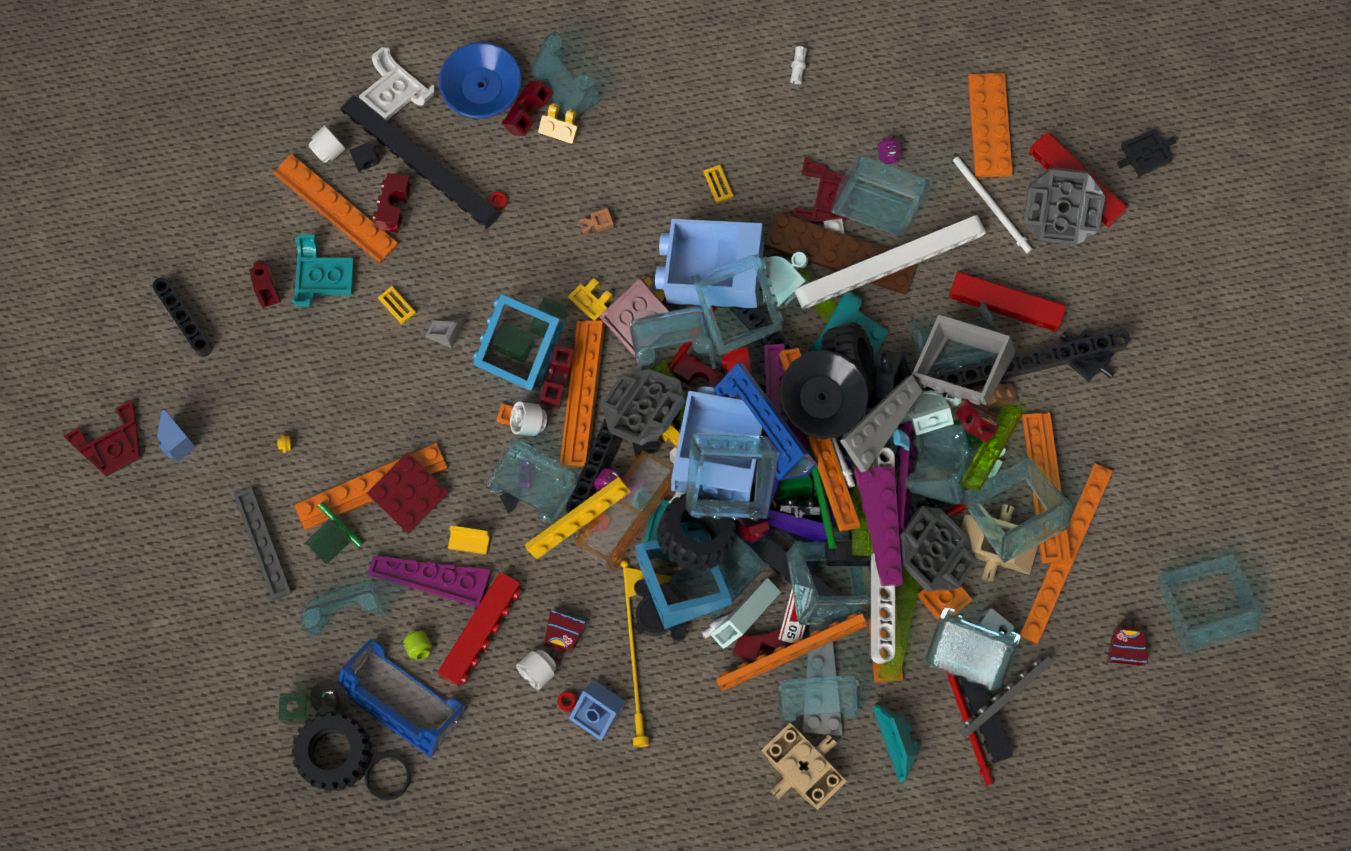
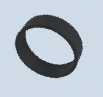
(369, 769)

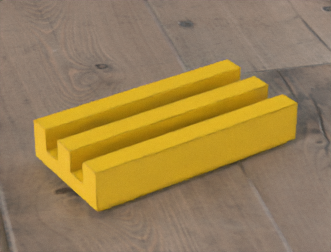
(723, 197)
(387, 294)

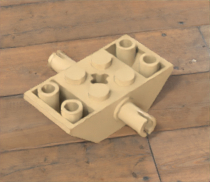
(985, 552)
(786, 754)

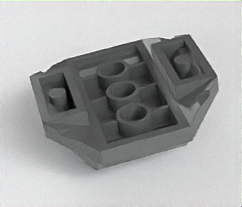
(1066, 224)
(642, 405)
(935, 550)

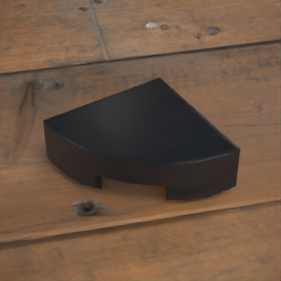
(509, 502)

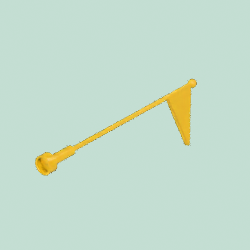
(631, 576)

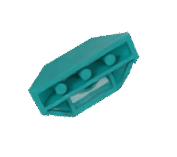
(897, 741)

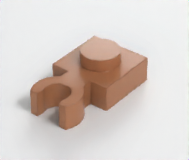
(599, 220)

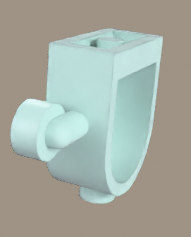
(784, 278)
(931, 411)

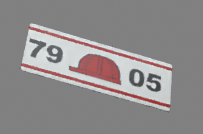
(791, 628)

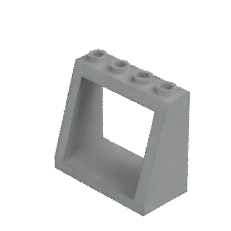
(971, 335)

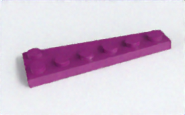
(773, 373)
(447, 581)

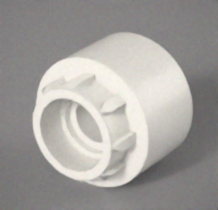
(326, 145)
(527, 419)
(537, 668)

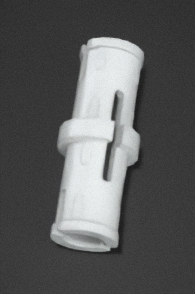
(798, 65)

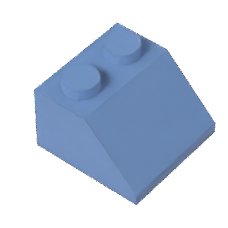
(173, 440)
(597, 710)

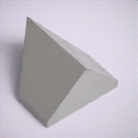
(445, 331)

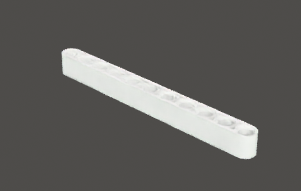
(889, 262)
(877, 601)

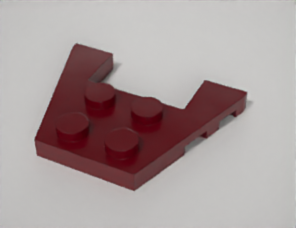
(825, 197)
(113, 449)

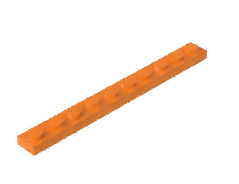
(829, 468)
(1058, 572)

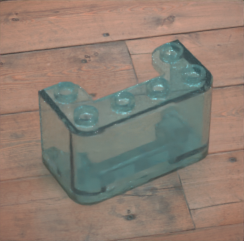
(971, 650)

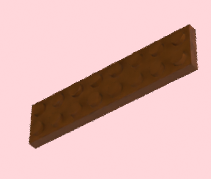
(830, 249)

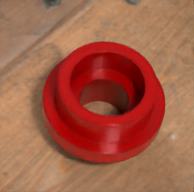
(562, 697)

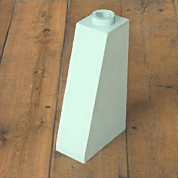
(745, 613)

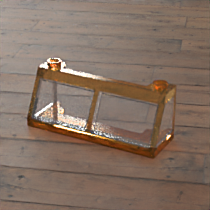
(616, 528)

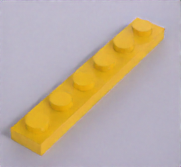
(577, 518)

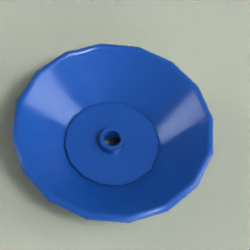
(475, 66)

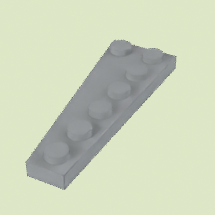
(876, 428)
(821, 664)

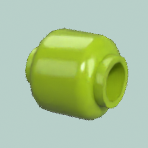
(417, 645)

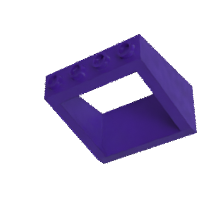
(799, 526)

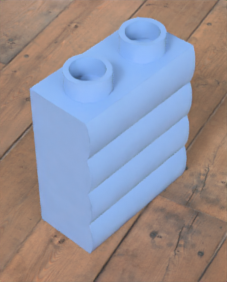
(705, 245)
(714, 414)

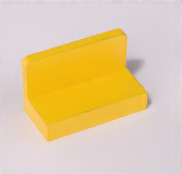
(469, 540)

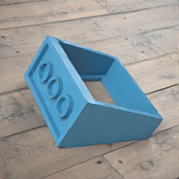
(544, 354)
(687, 610)

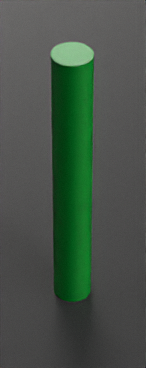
(331, 515)

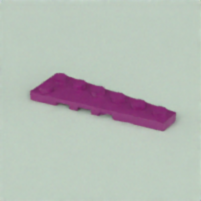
(903, 470)
(880, 507)

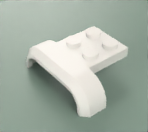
(394, 87)

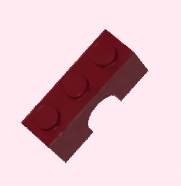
(533, 96)
(393, 189)
(690, 368)
(557, 377)

